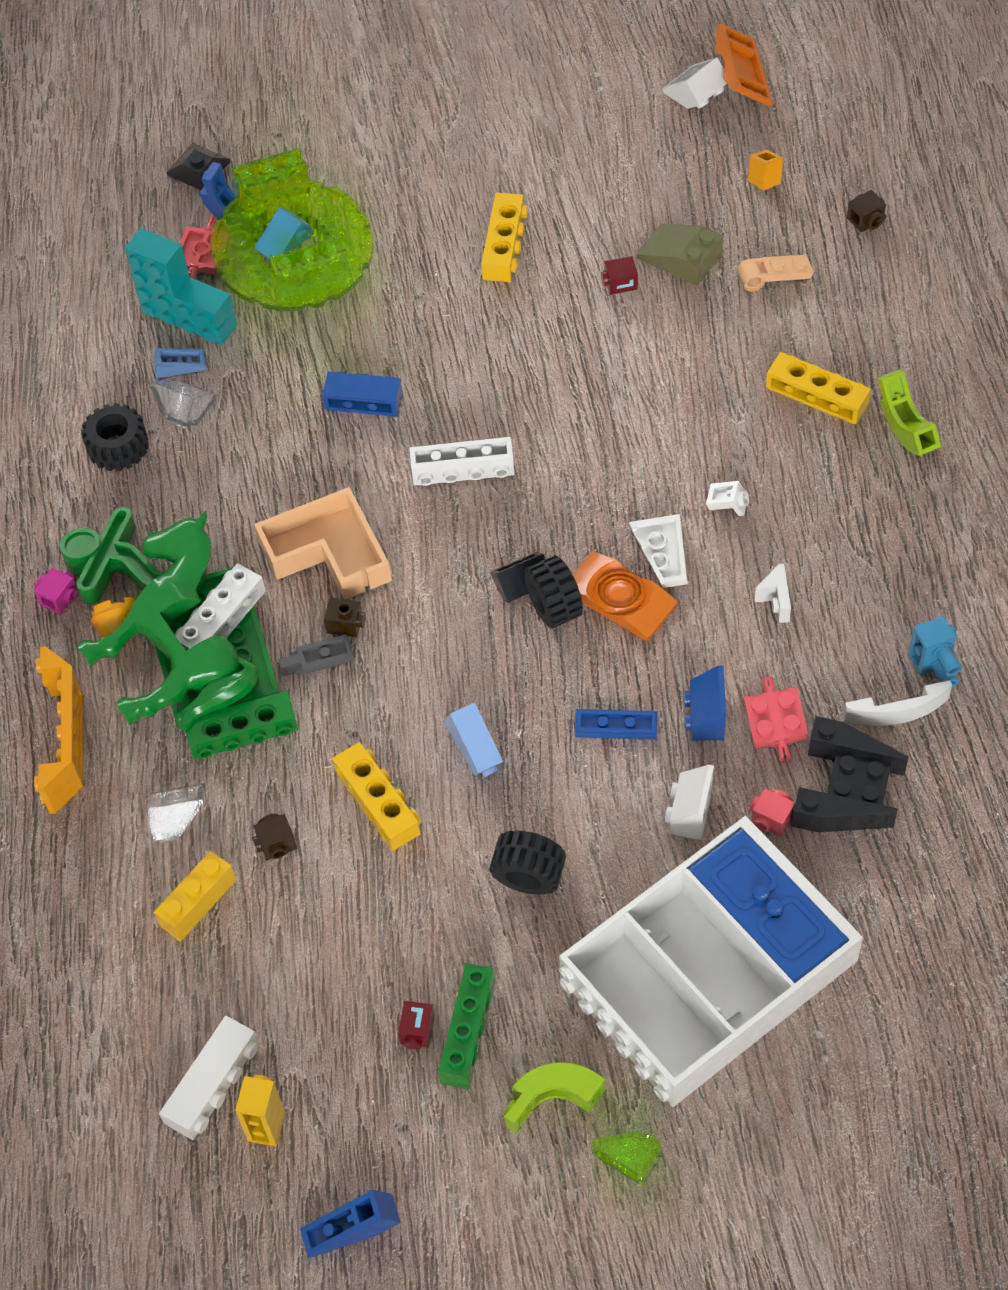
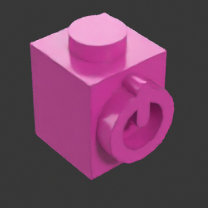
(55, 590)

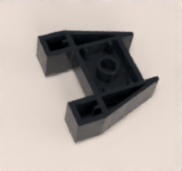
(855, 783)

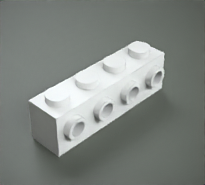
(462, 461)
(223, 607)
(209, 1078)

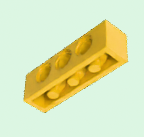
(503, 237)
(818, 388)
(394, 830)

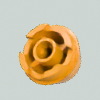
(109, 615)

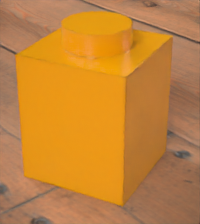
(765, 169)

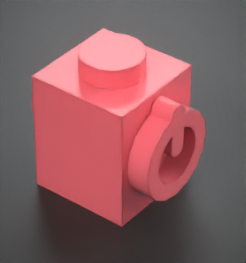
(772, 811)

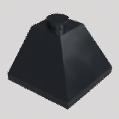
(194, 163)

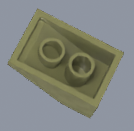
(683, 250)

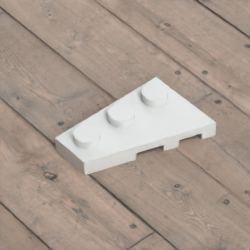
(664, 548)

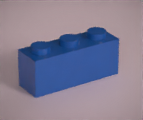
(362, 393)

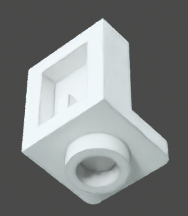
(726, 496)

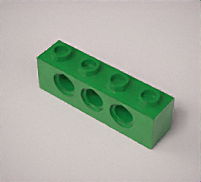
(249, 714)
(467, 1026)

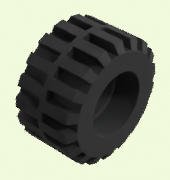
(111, 422)
(553, 591)
(527, 862)

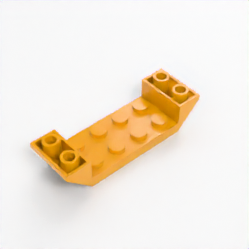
(64, 778)

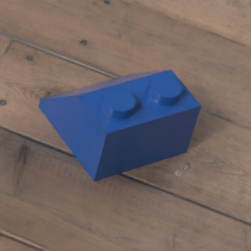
(706, 706)

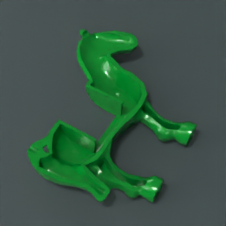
(208, 666)

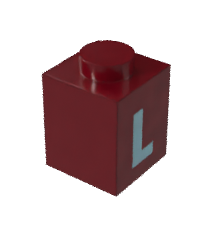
(620, 275)
(416, 1025)

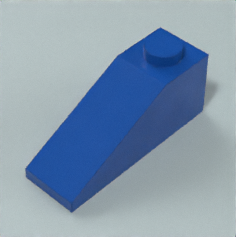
(351, 1223)

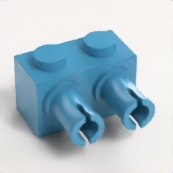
(283, 233)
(933, 650)

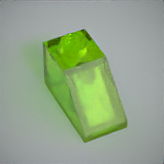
(629, 1154)

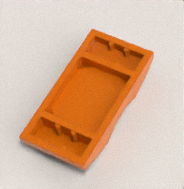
(742, 64)
(623, 596)

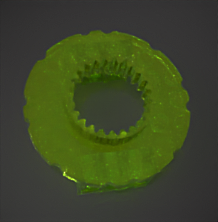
(304, 274)

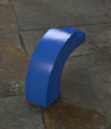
(216, 192)

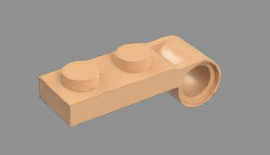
(776, 268)

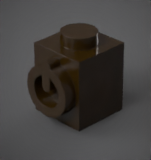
(866, 211)
(344, 617)
(273, 836)

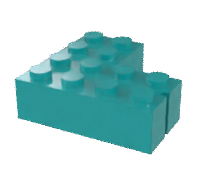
(170, 292)

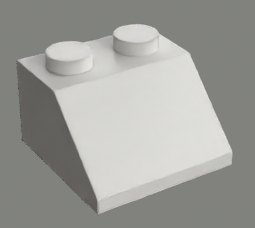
(697, 84)
(691, 802)

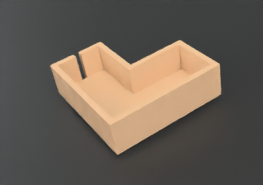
(326, 531)

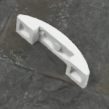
(866, 713)

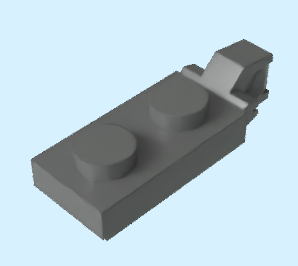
(317, 656)

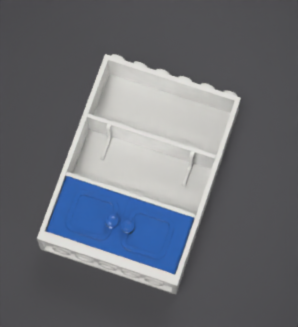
(708, 960)

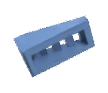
(165, 366)

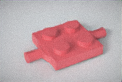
(197, 249)
(776, 718)

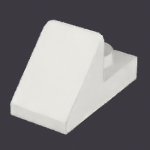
(775, 589)

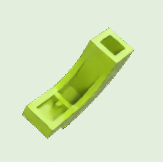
(902, 416)
(553, 1081)

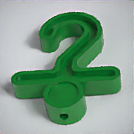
(99, 557)

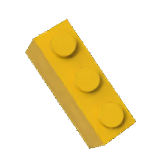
(195, 896)
(260, 1110)

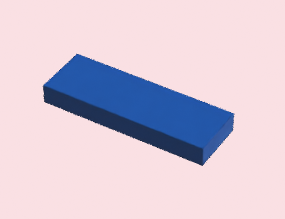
(616, 724)

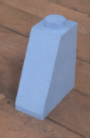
(473, 740)

